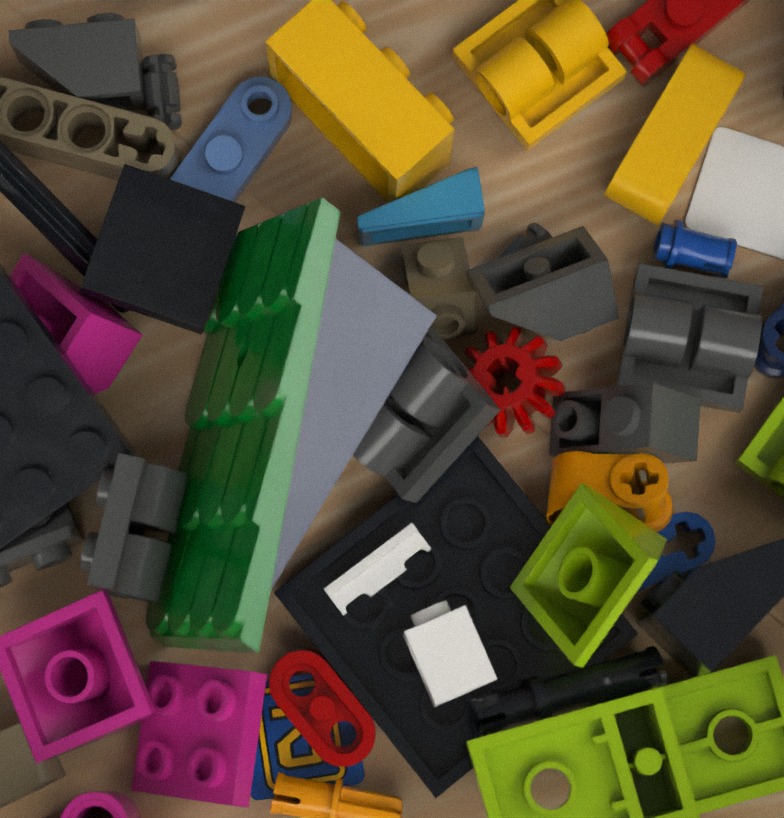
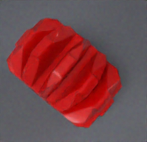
(529, 366)

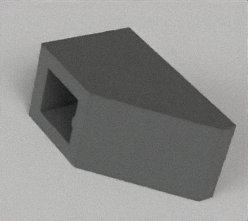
(86, 59)
(627, 421)

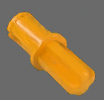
(325, 800)

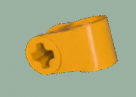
(616, 479)

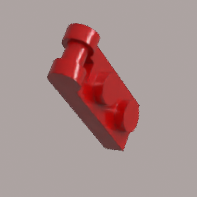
(674, 25)

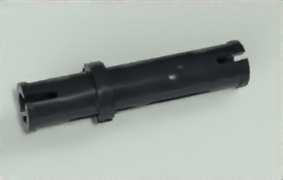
(567, 692)

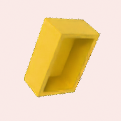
(361, 99)

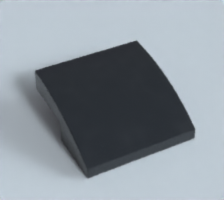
(162, 249)

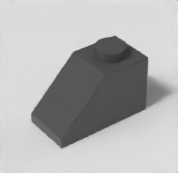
(550, 287)

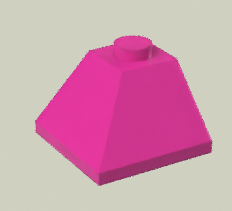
(83, 326)

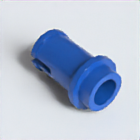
(694, 249)

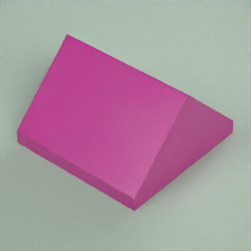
(73, 677)

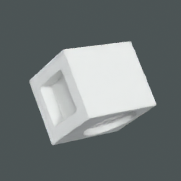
(448, 652)

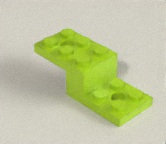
(644, 751)

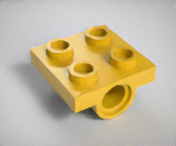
(540, 65)

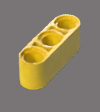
(674, 134)

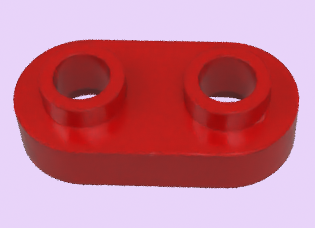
(322, 708)

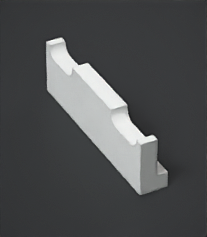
(377, 568)

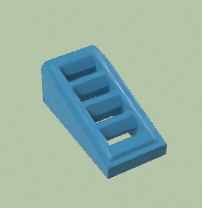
(435, 210)

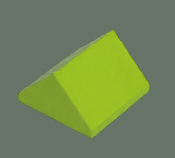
(587, 571)

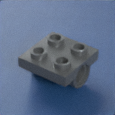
(692, 335)
(426, 420)
(133, 499)

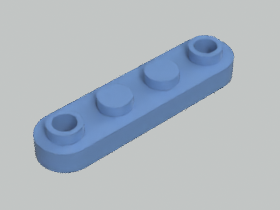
(237, 140)

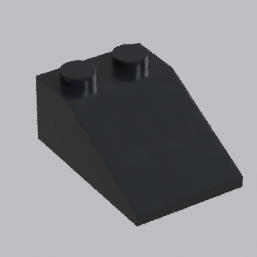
(714, 606)

